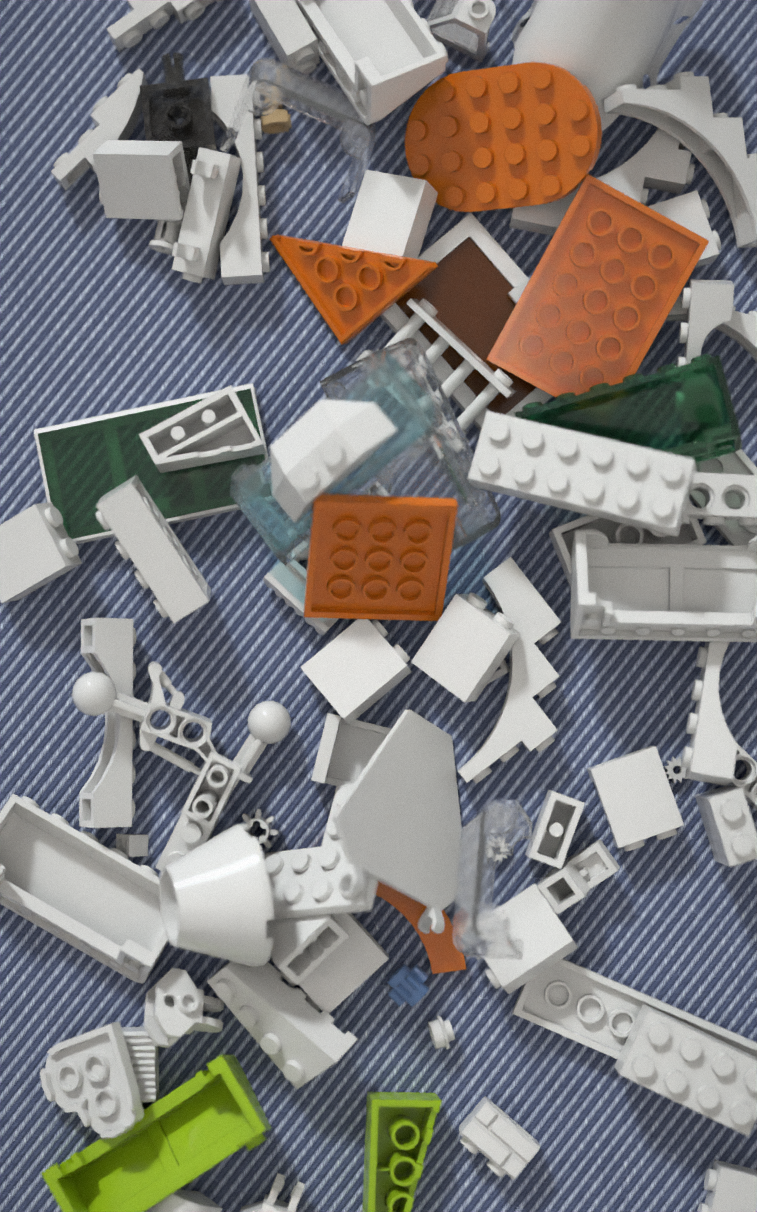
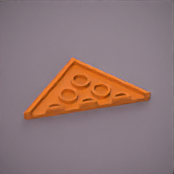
(349, 283)

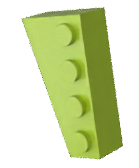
(395, 1147)

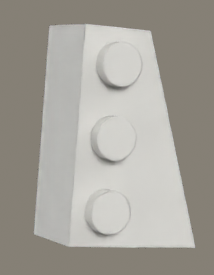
(204, 434)

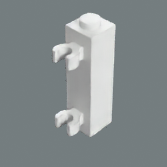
(205, 214)

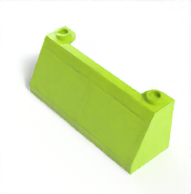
(167, 1147)

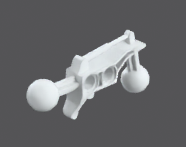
(97, 694)

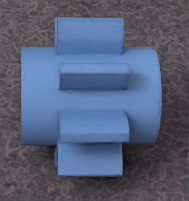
(408, 985)

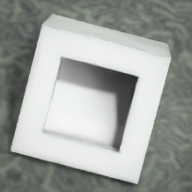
(132, 844)

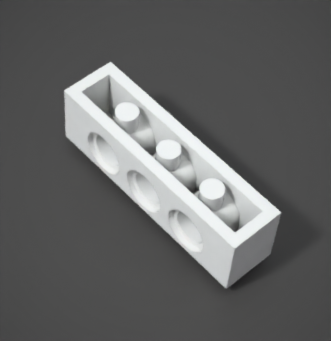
(714, 488)

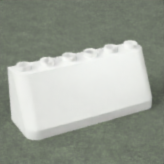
(375, 51)
(80, 889)

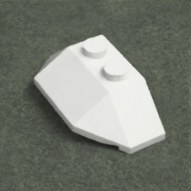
(324, 451)

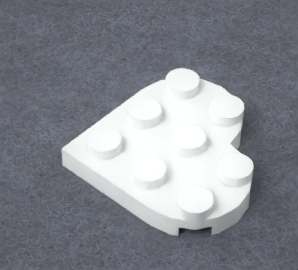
(95, 1079)

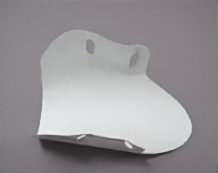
(602, 40)

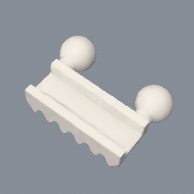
(290, 585)

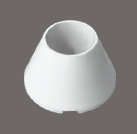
(219, 899)

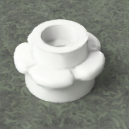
(441, 1033)

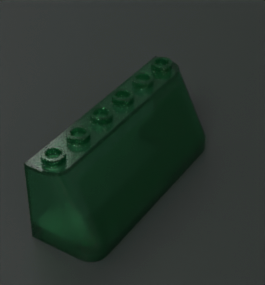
(670, 411)

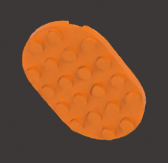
(504, 136)

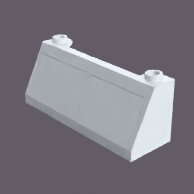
(662, 590)

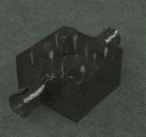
(179, 99)

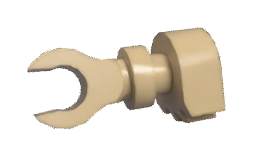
(276, 122)

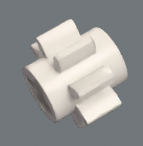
(264, 823)

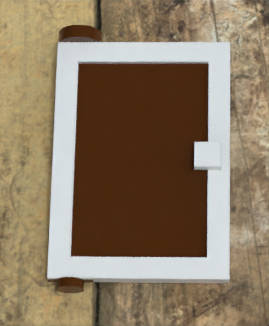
(474, 298)

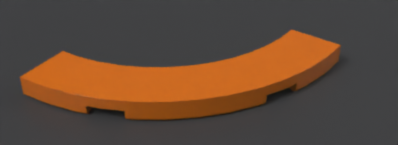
(439, 947)

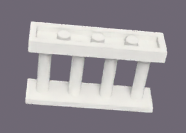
(498, 380)

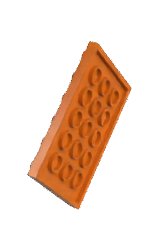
(597, 293)

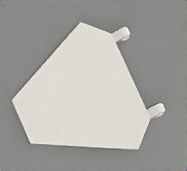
(405, 819)

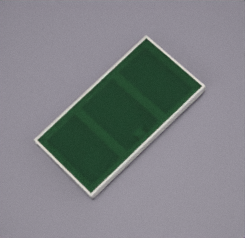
(101, 452)

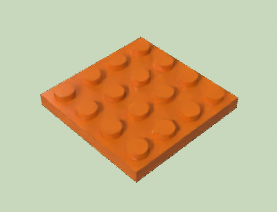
(379, 557)

